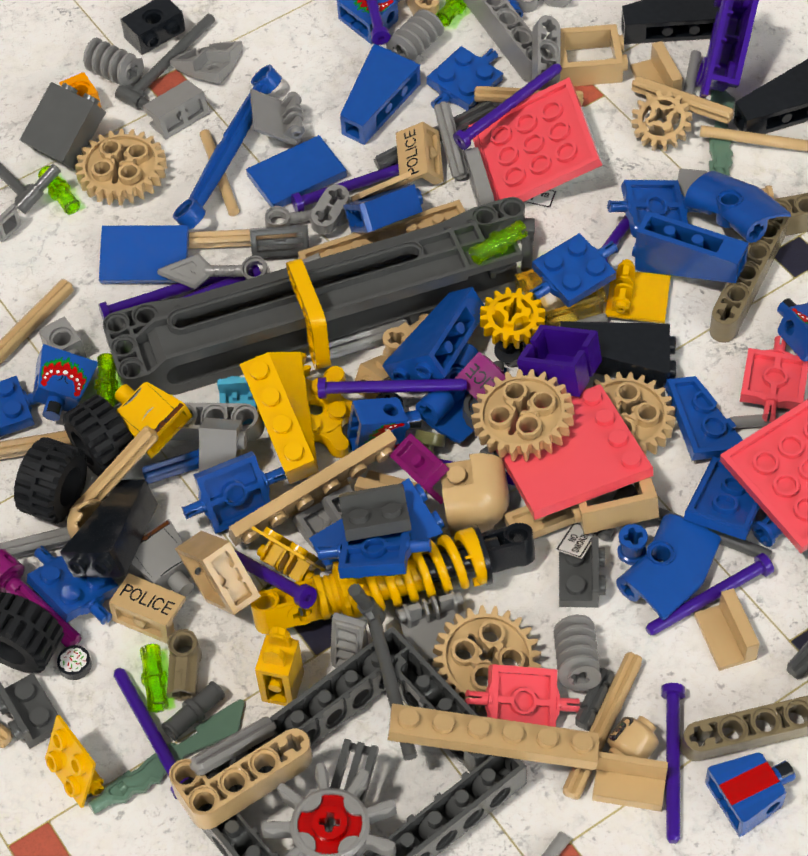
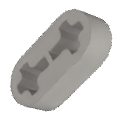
(324, 206)

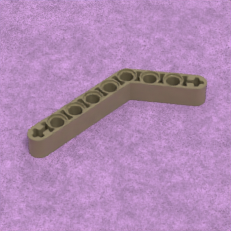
(738, 297)
(744, 724)

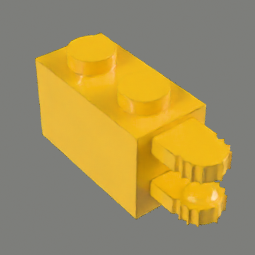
(279, 667)

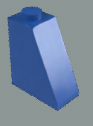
(383, 208)

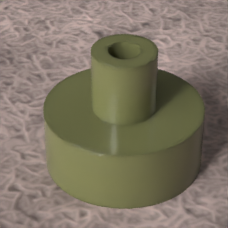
(430, 439)

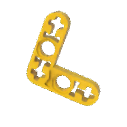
(313, 313)

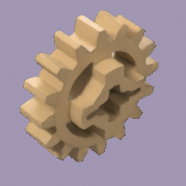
(659, 109)

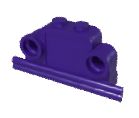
(727, 46)

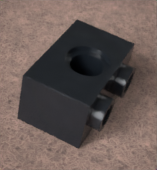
(152, 25)

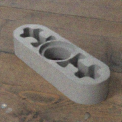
(551, 43)
(478, 176)

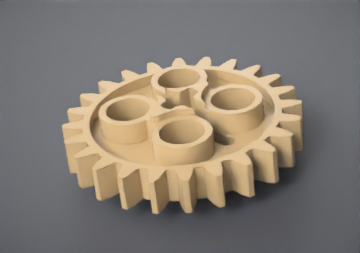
(121, 166)
(642, 404)
(523, 415)
(511, 644)

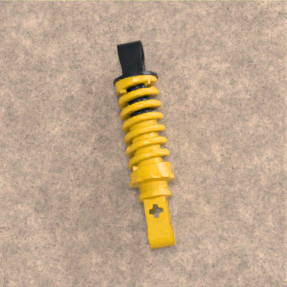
(468, 553)

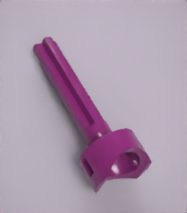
(10, 582)

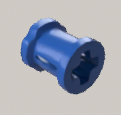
(766, 531)
(632, 543)

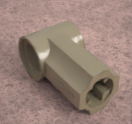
(183, 666)

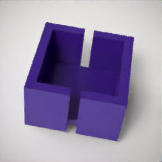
(564, 354)

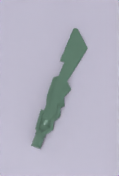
(718, 148)
(152, 771)

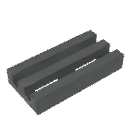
(279, 241)
(359, 749)

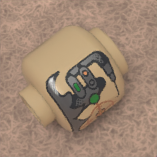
(633, 738)

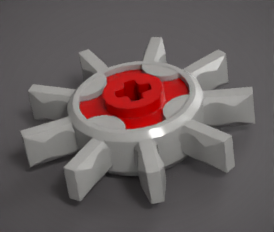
(334, 809)

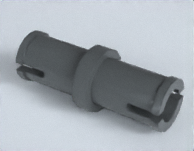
(193, 710)

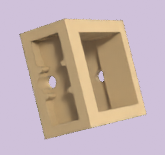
(593, 71)
(620, 511)
(222, 574)

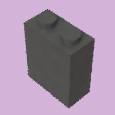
(63, 124)

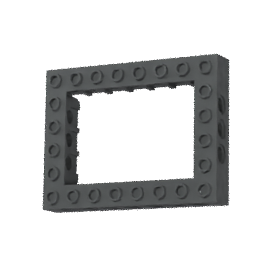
(342, 695)

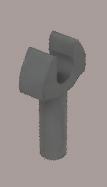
(527, 245)

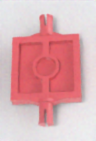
(774, 379)
(522, 695)

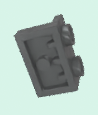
(374, 512)
(580, 578)
(29, 709)

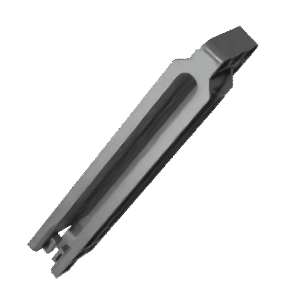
(209, 334)

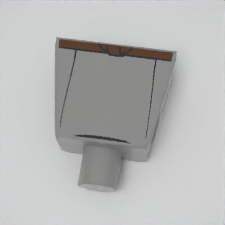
(159, 561)

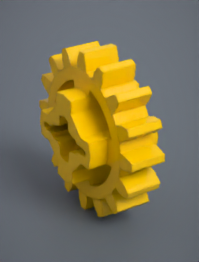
(511, 317)

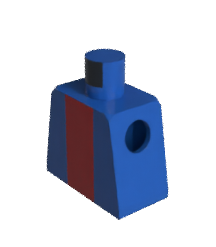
(749, 789)

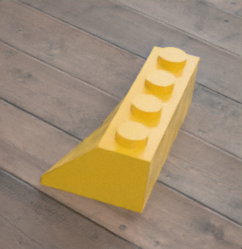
(282, 400)

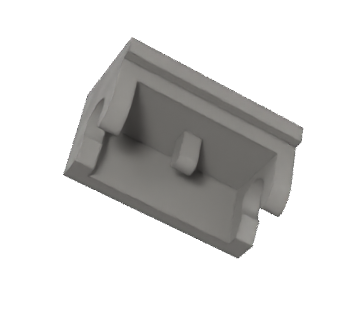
(177, 109)

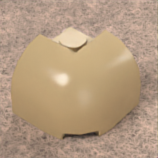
(475, 492)

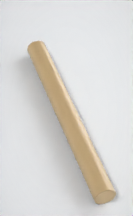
(754, 138)
(223, 184)

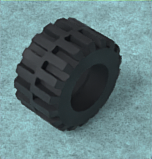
(98, 431)
(50, 479)
(26, 634)

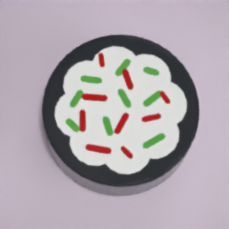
(74, 662)

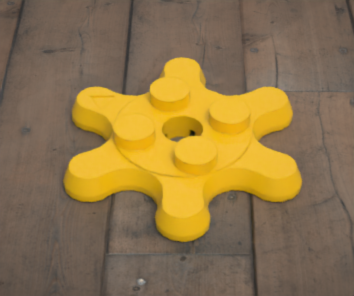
(336, 410)

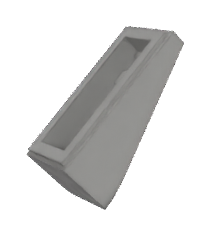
(347, 638)

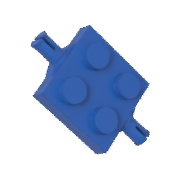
(460, 75)
(651, 195)
(573, 270)
(14, 407)
(232, 491)
(374, 555)
(69, 594)

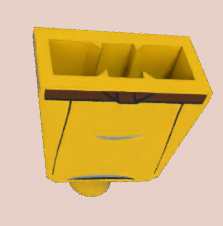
(154, 409)

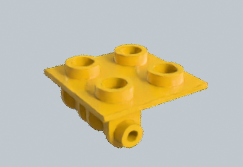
(637, 295)
(287, 555)
(72, 764)

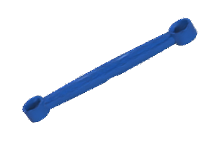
(192, 210)

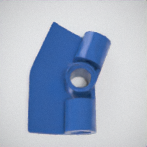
(735, 204)
(444, 408)
(686, 557)

